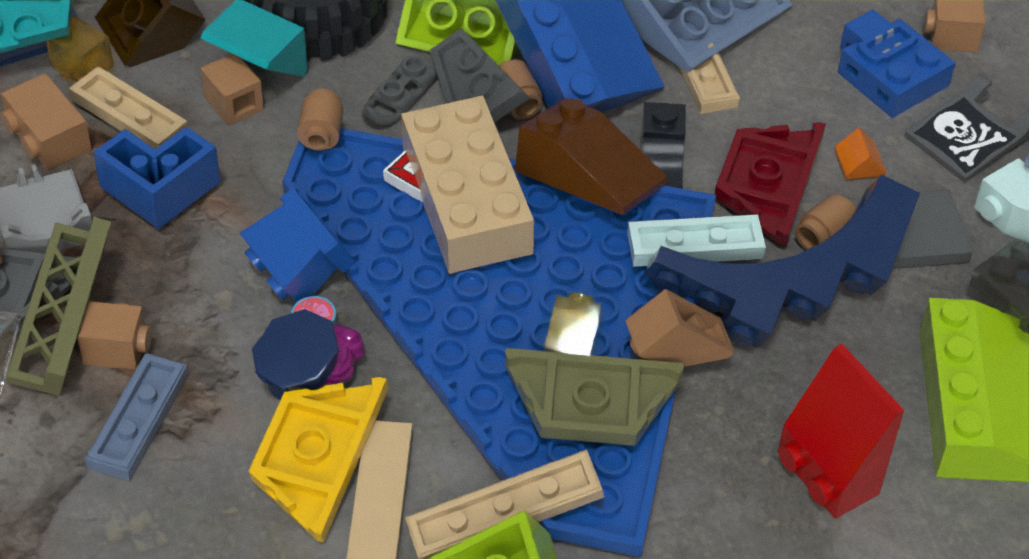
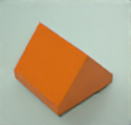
(859, 156)

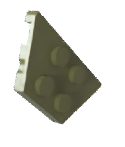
(591, 394)

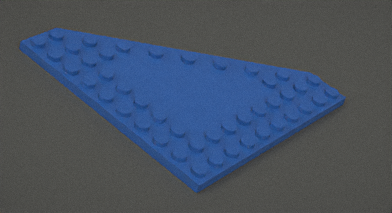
(466, 319)

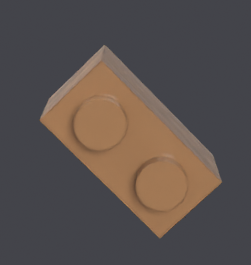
(45, 122)

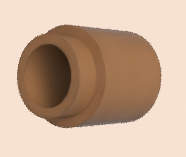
(523, 78)
(320, 120)
(824, 220)

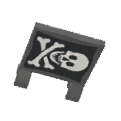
(965, 134)

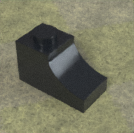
(664, 138)

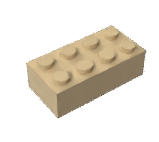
(467, 184)

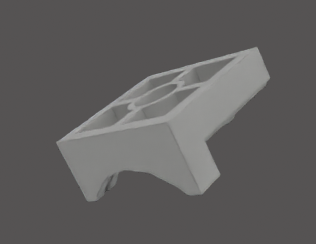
(35, 205)

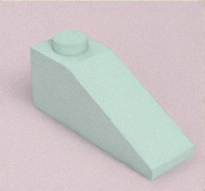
(1005, 199)

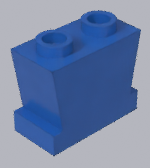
(295, 248)

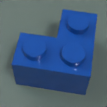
(157, 180)

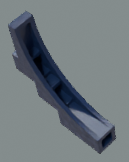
(805, 283)

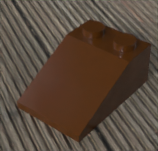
(586, 157)

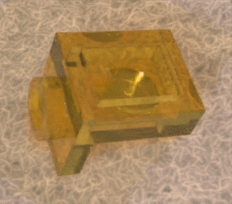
(573, 324)

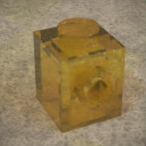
(80, 51)

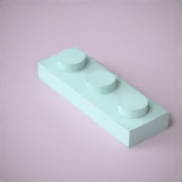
(701, 238)

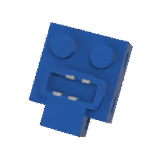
(892, 63)

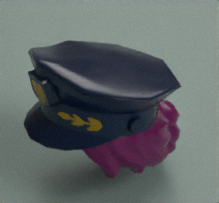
(305, 353)

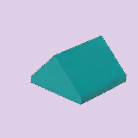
(259, 38)

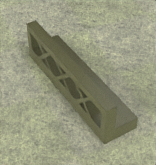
(75, 302)

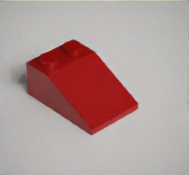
(841, 434)

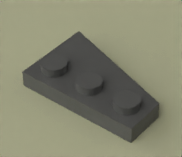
(470, 72)

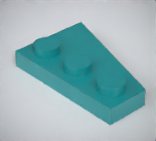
(33, 22)

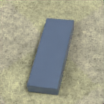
(137, 417)

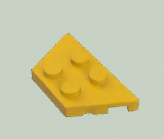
(315, 450)

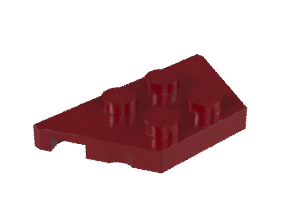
(769, 175)

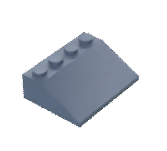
(687, 27)

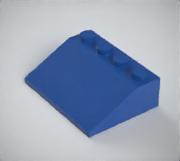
(582, 51)

